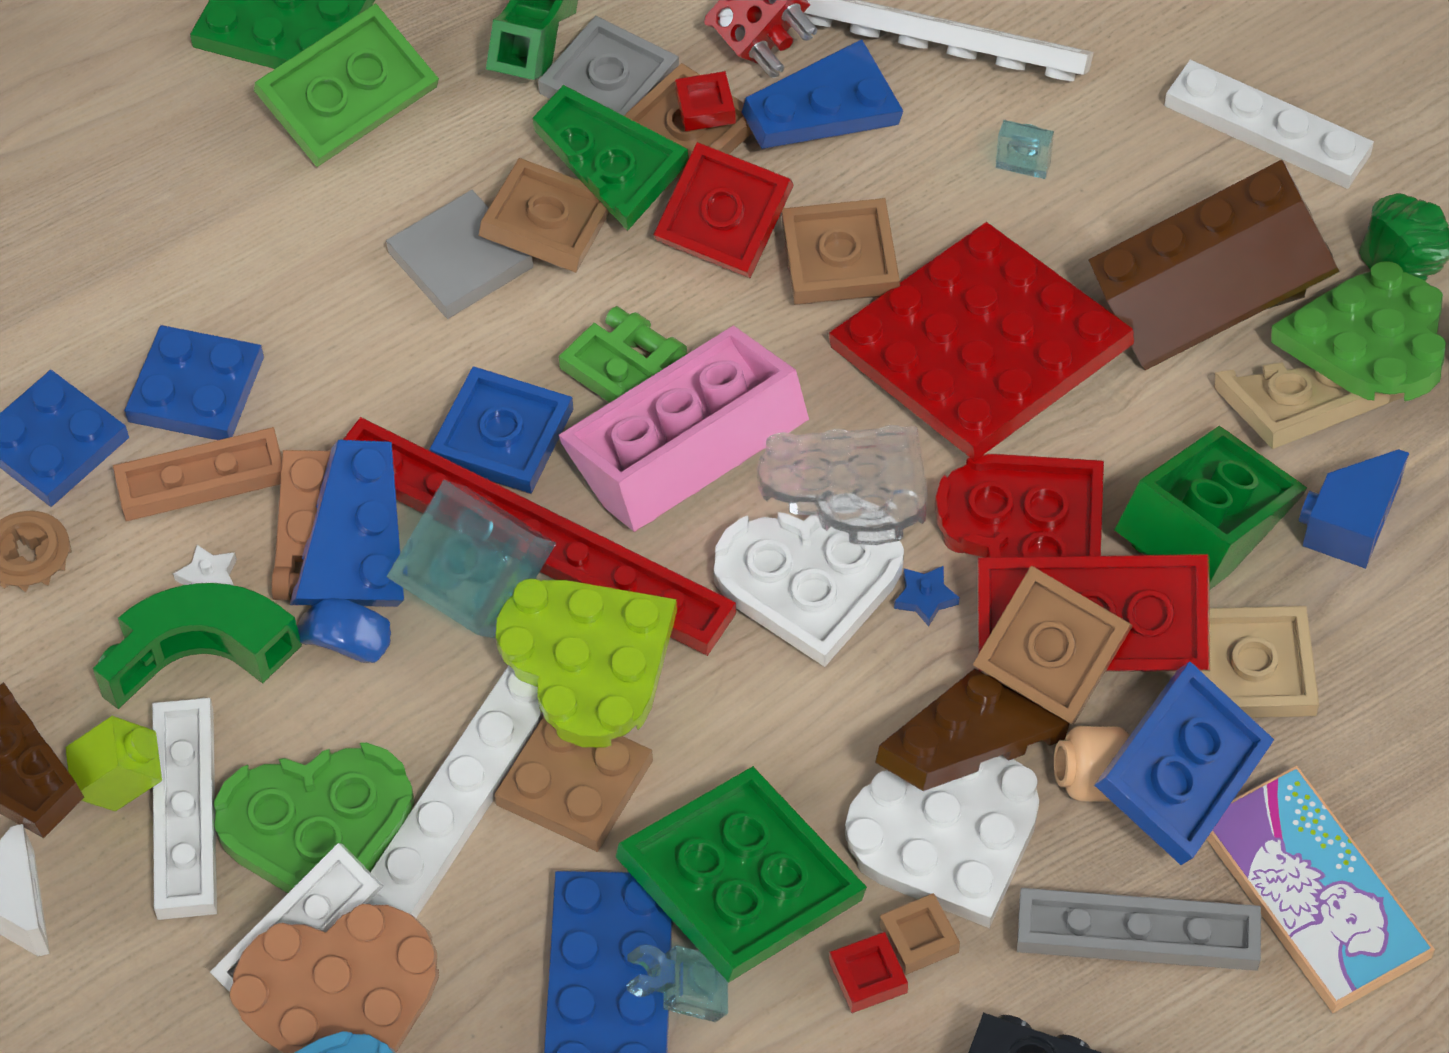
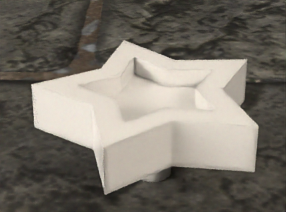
(207, 568)

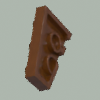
(33, 780)

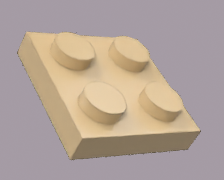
(1264, 660)

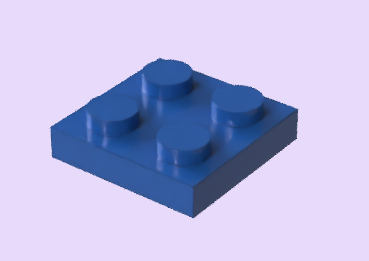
(194, 383)
(503, 428)
(55, 437)

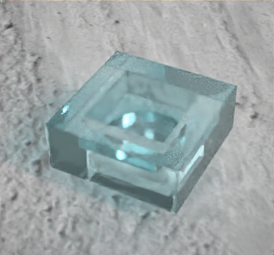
(1024, 149)

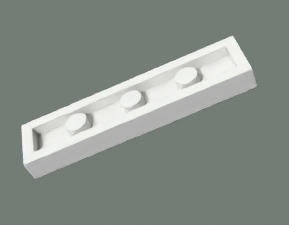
(1269, 124)
(184, 810)

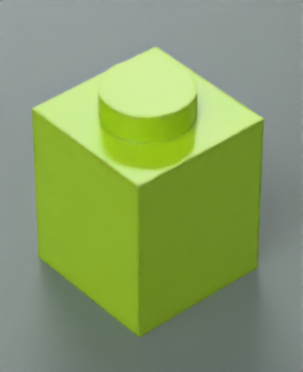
(114, 763)

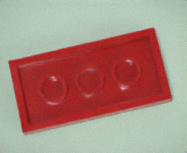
(1157, 594)

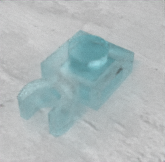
(685, 978)

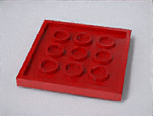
(981, 340)

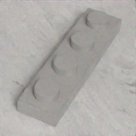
(1139, 929)

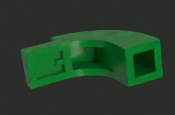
(196, 621)

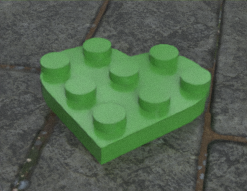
(1371, 334)
(293, 814)

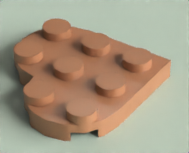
(358, 978)

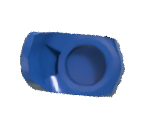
(346, 629)

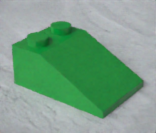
(1209, 501)

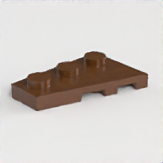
(966, 727)

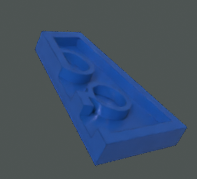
(824, 100)

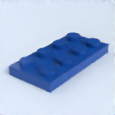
(593, 931)

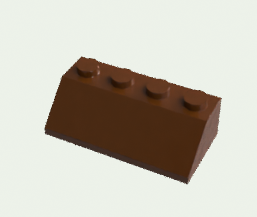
(1214, 264)

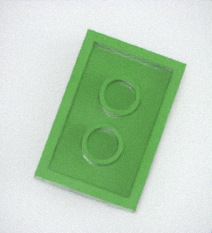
(346, 84)

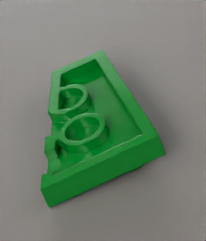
(609, 153)

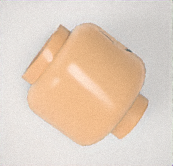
(1084, 758)

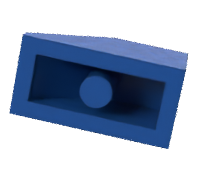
(1353, 508)

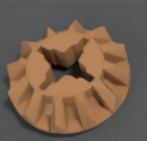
(39, 533)

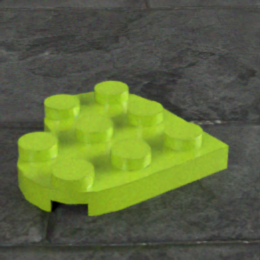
(588, 653)

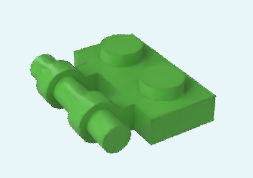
(608, 362)

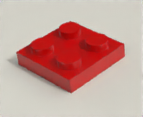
(723, 210)

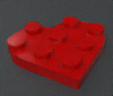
(1022, 507)

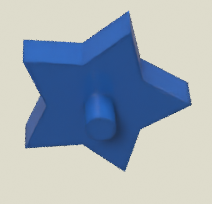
(925, 594)

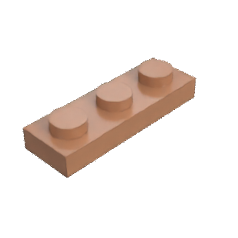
(199, 474)

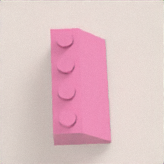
(685, 426)

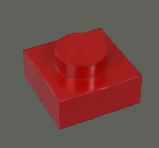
(705, 101)
(868, 972)

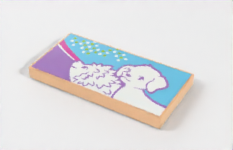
(1317, 890)

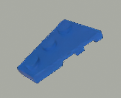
(353, 530)

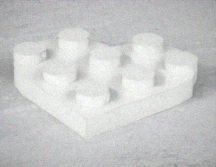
(804, 579)
(948, 839)

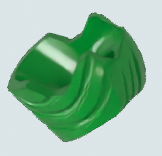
(1407, 234)

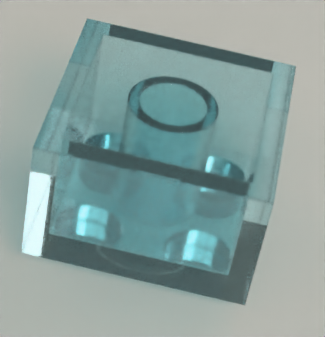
(469, 557)

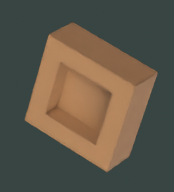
(919, 933)

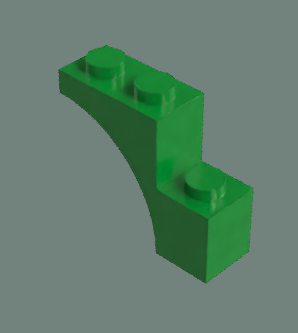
(526, 36)

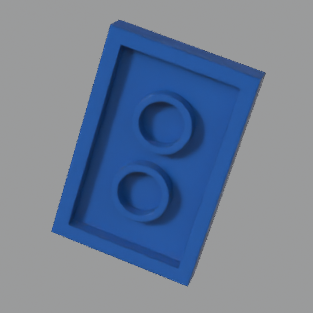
(1184, 763)

